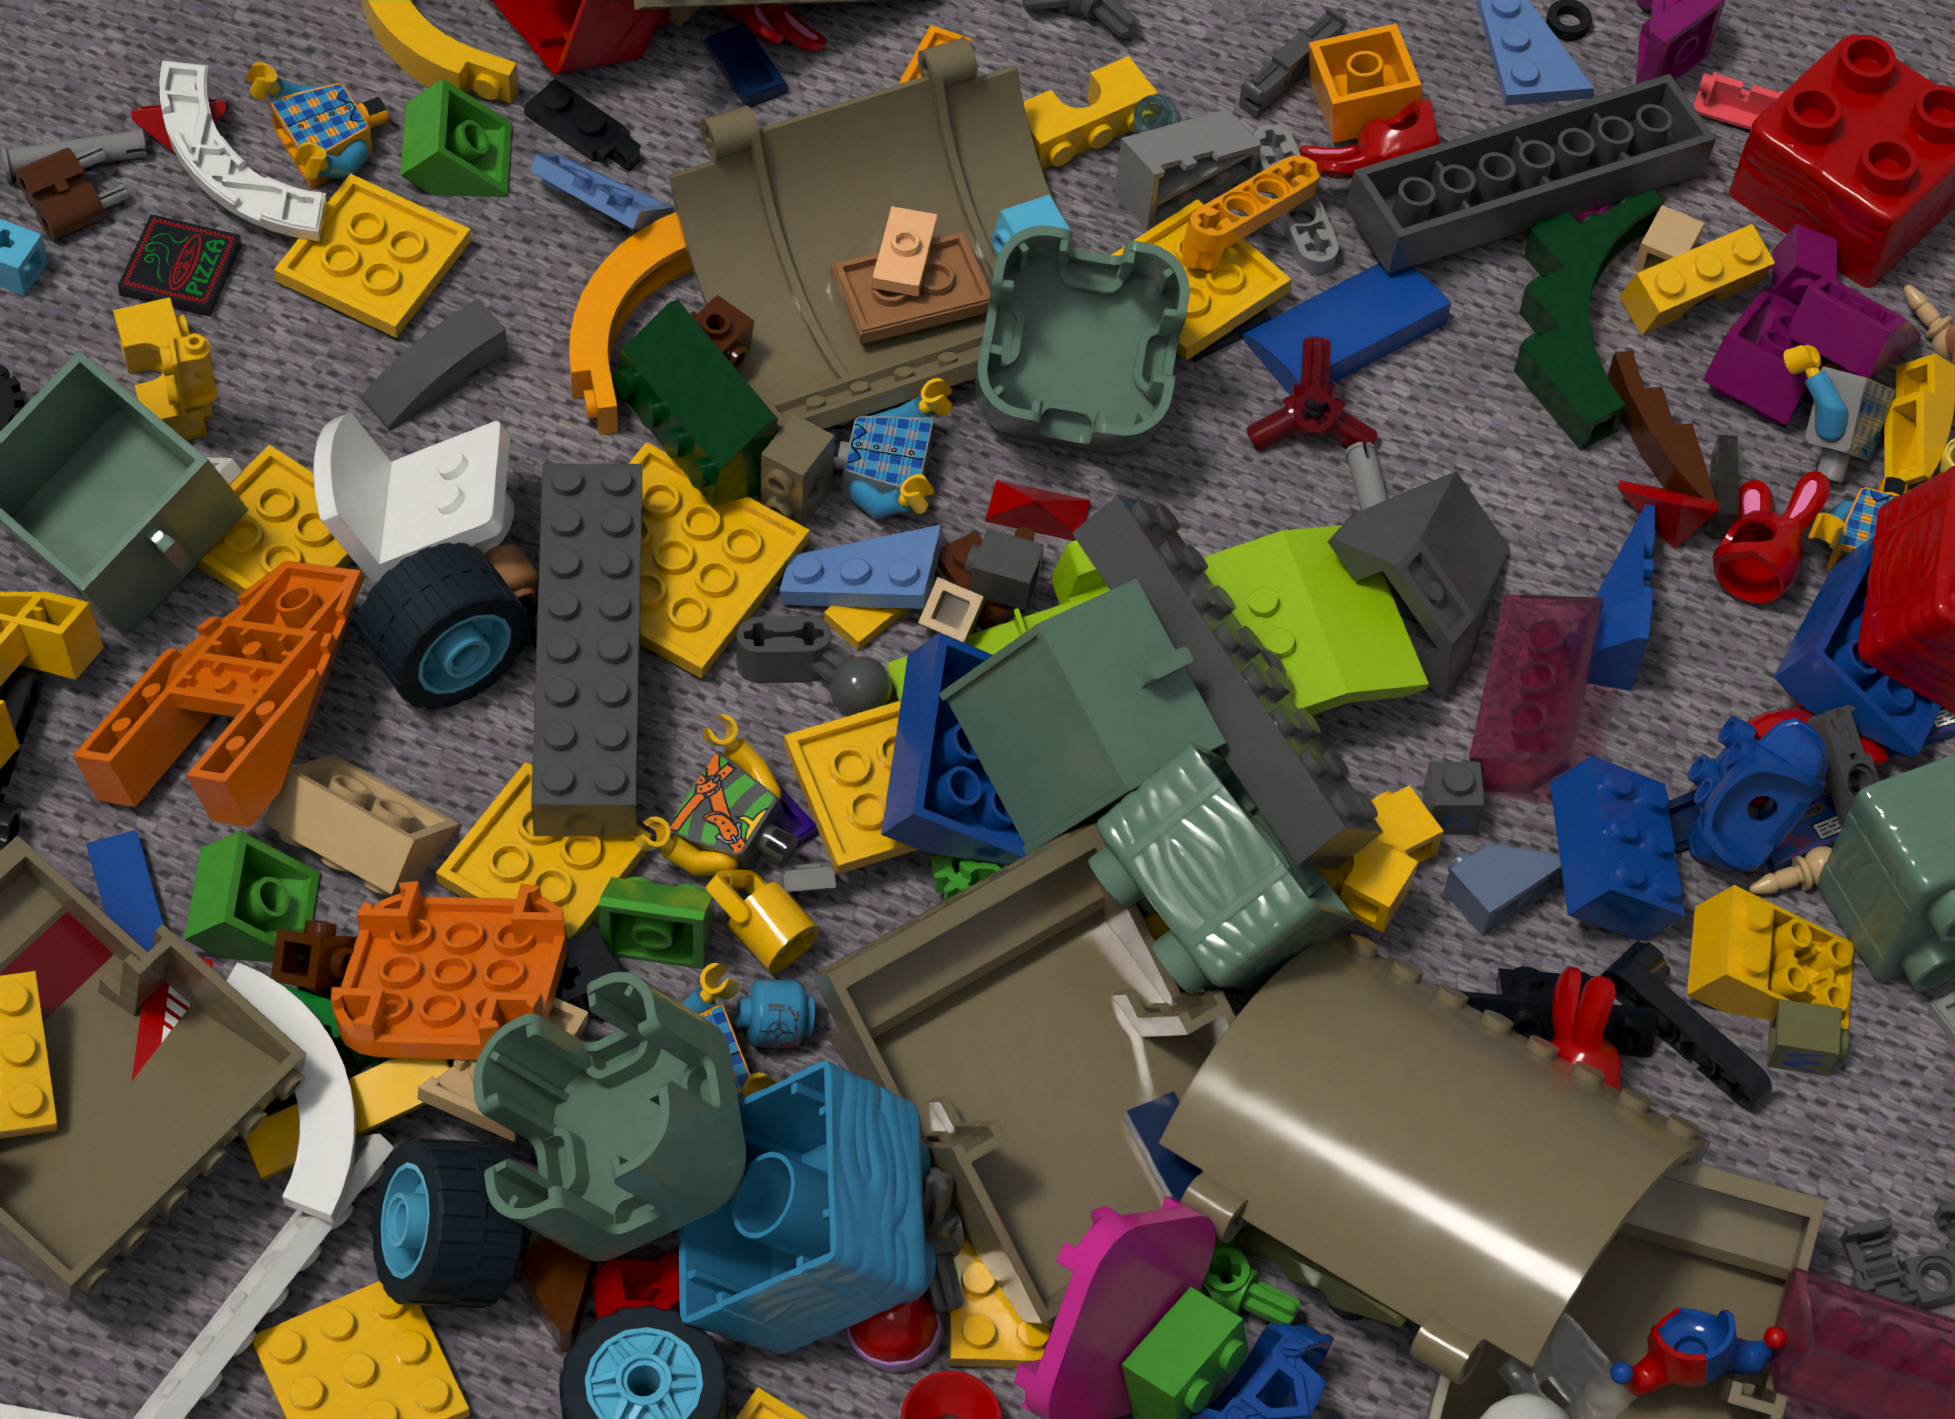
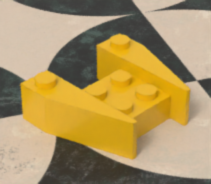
(45, 635)

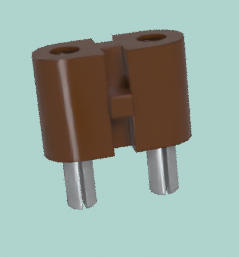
(62, 194)

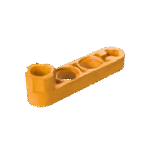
(1205, 245)

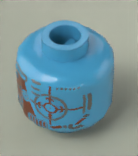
(776, 1013)

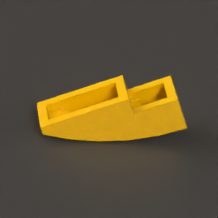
(1919, 418)

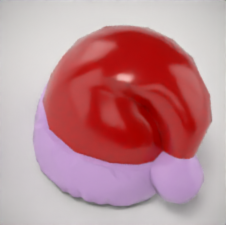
(900, 1336)

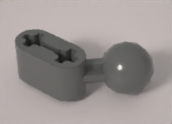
(801, 651)

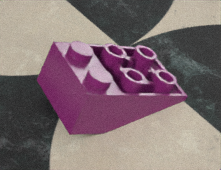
(1850, 328)

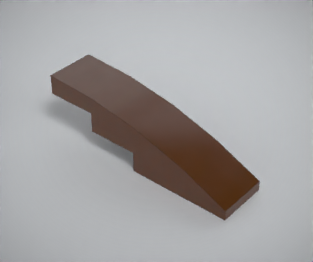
(1666, 448)

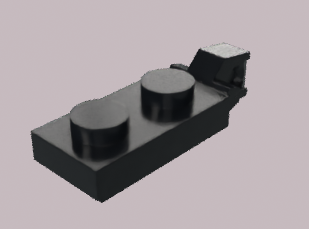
(582, 126)

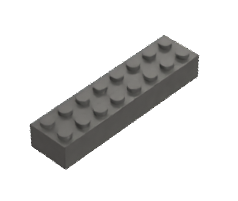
(1528, 172)
(588, 651)
(1266, 736)

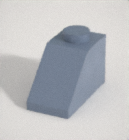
(1500, 883)

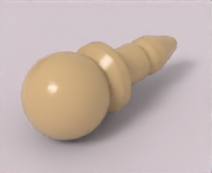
(1930, 317)
(1803, 872)

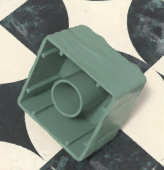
(1214, 875)
(1896, 875)

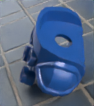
(1783, 765)
(1276, 1377)

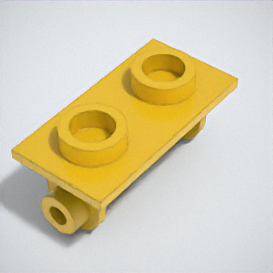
(188, 372)

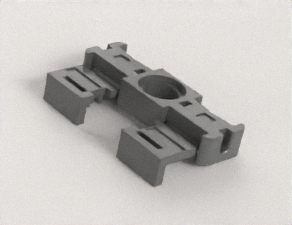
(1882, 1270)

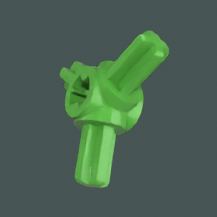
(1243, 1289)

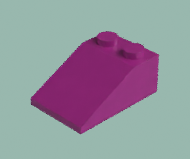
(1752, 360)

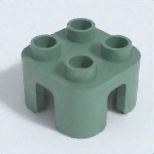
(1080, 342)
(622, 1127)

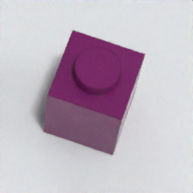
(1801, 260)

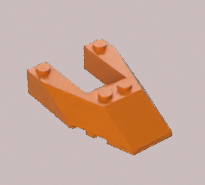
(255, 665)

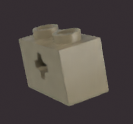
(797, 470)

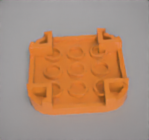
(448, 972)

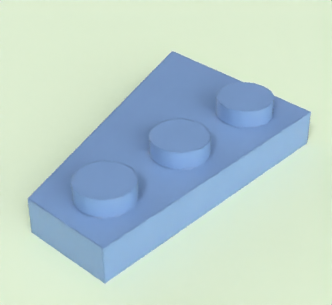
(1528, 55)
(599, 191)
(867, 573)

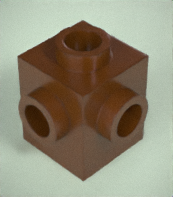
(727, 328)
(312, 957)

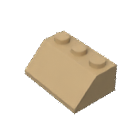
(358, 823)

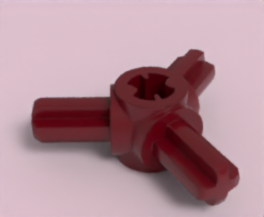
(1312, 384)

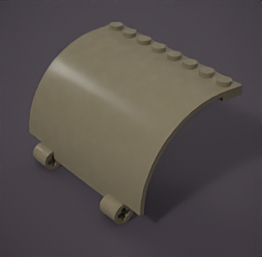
(820, 192)
(1419, 1150)

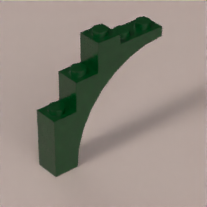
(1560, 356)

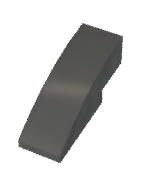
(436, 365)

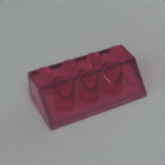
(1534, 690)
(1863, 1352)

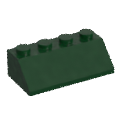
(696, 405)

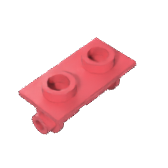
(1727, 101)

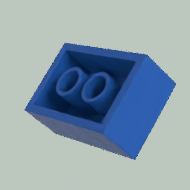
(1617, 849)

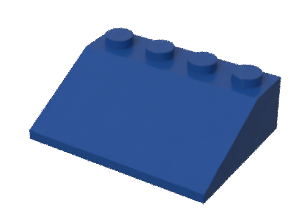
(1828, 673)
(936, 783)

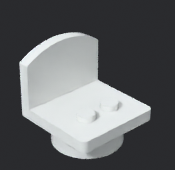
(421, 500)

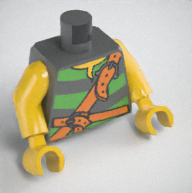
(727, 814)

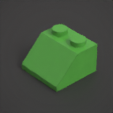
(455, 144)
(246, 895)
(656, 921)
(1184, 1358)

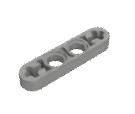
(1299, 234)

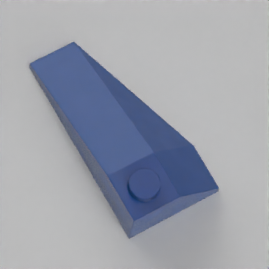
(1626, 609)

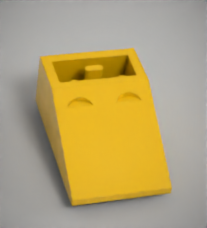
(1757, 953)

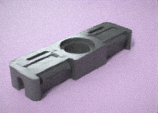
(1287, 66)
(1844, 756)

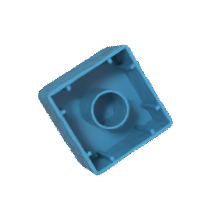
(821, 1219)

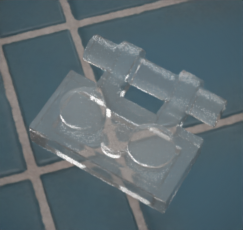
(1576, 1370)

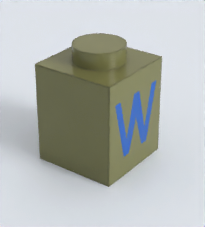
(1806, 1037)

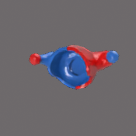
(1694, 1351)

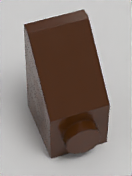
(556, 1286)

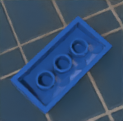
(1361, 318)

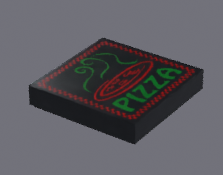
(180, 263)

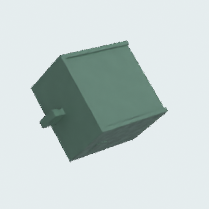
(109, 494)
(1081, 712)

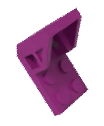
(1675, 36)

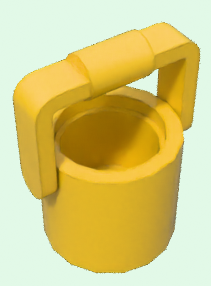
(767, 920)

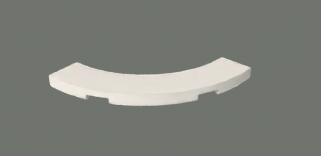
(221, 169)
(323, 1099)

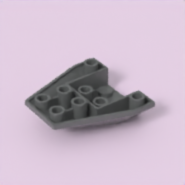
(1441, 562)

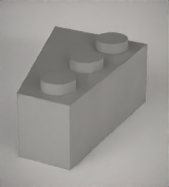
(1182, 163)

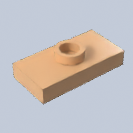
(904, 251)

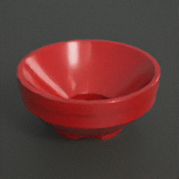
(950, 1396)

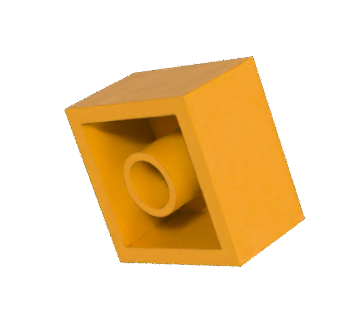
(1362, 78)

